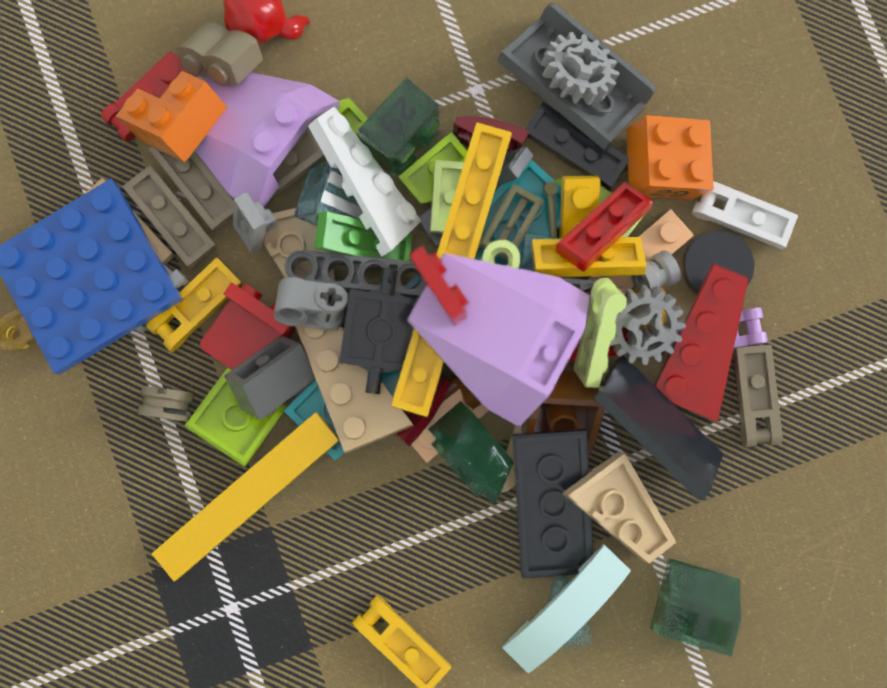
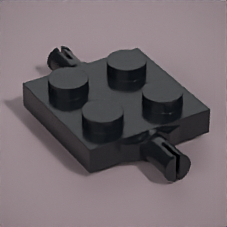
(377, 330)

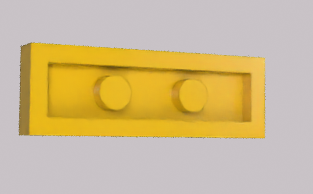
(622, 258)

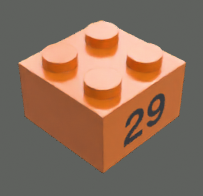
(670, 157)

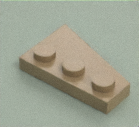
(290, 236)
(623, 507)

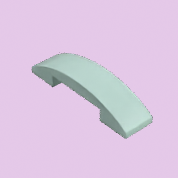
(567, 610)

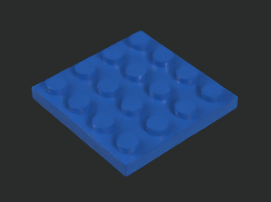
(86, 277)

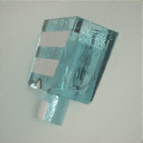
(324, 193)

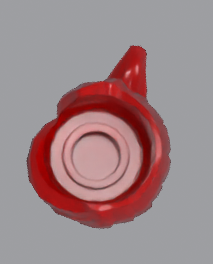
(263, 19)

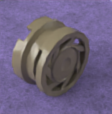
(158, 399)

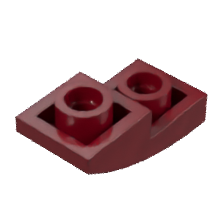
(464, 127)

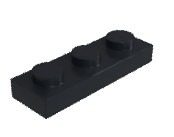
(574, 147)

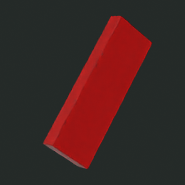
(603, 226)

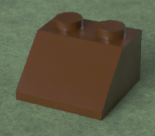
(568, 408)

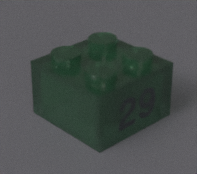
(401, 127)

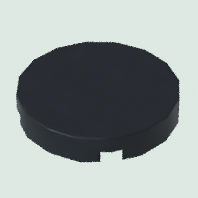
(718, 248)

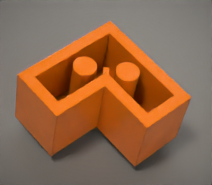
(175, 120)

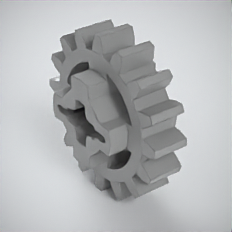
(579, 68)
(648, 339)

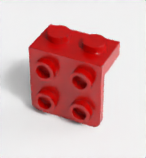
(242, 327)

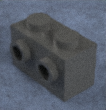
(270, 377)

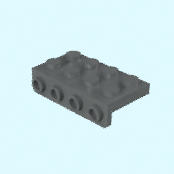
(600, 120)

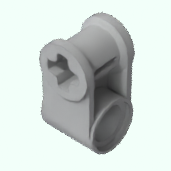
(307, 304)

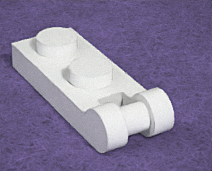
(747, 215)

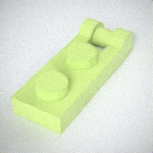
(600, 329)

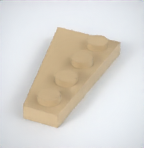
(356, 415)

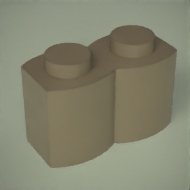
(220, 54)

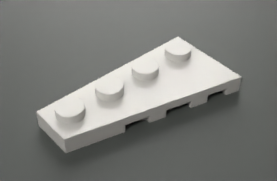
(363, 178)

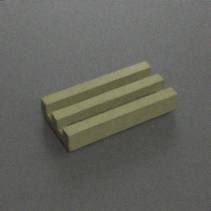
(526, 196)

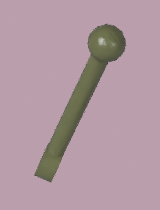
(550, 190)

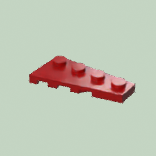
(701, 362)

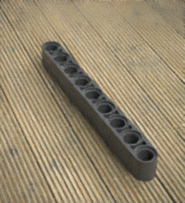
(359, 267)

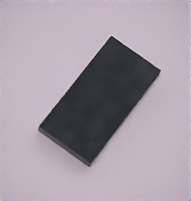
(660, 427)
(551, 528)

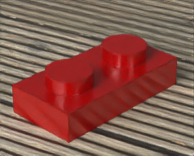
(431, 270)

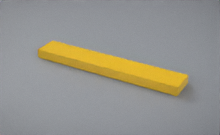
(246, 496)

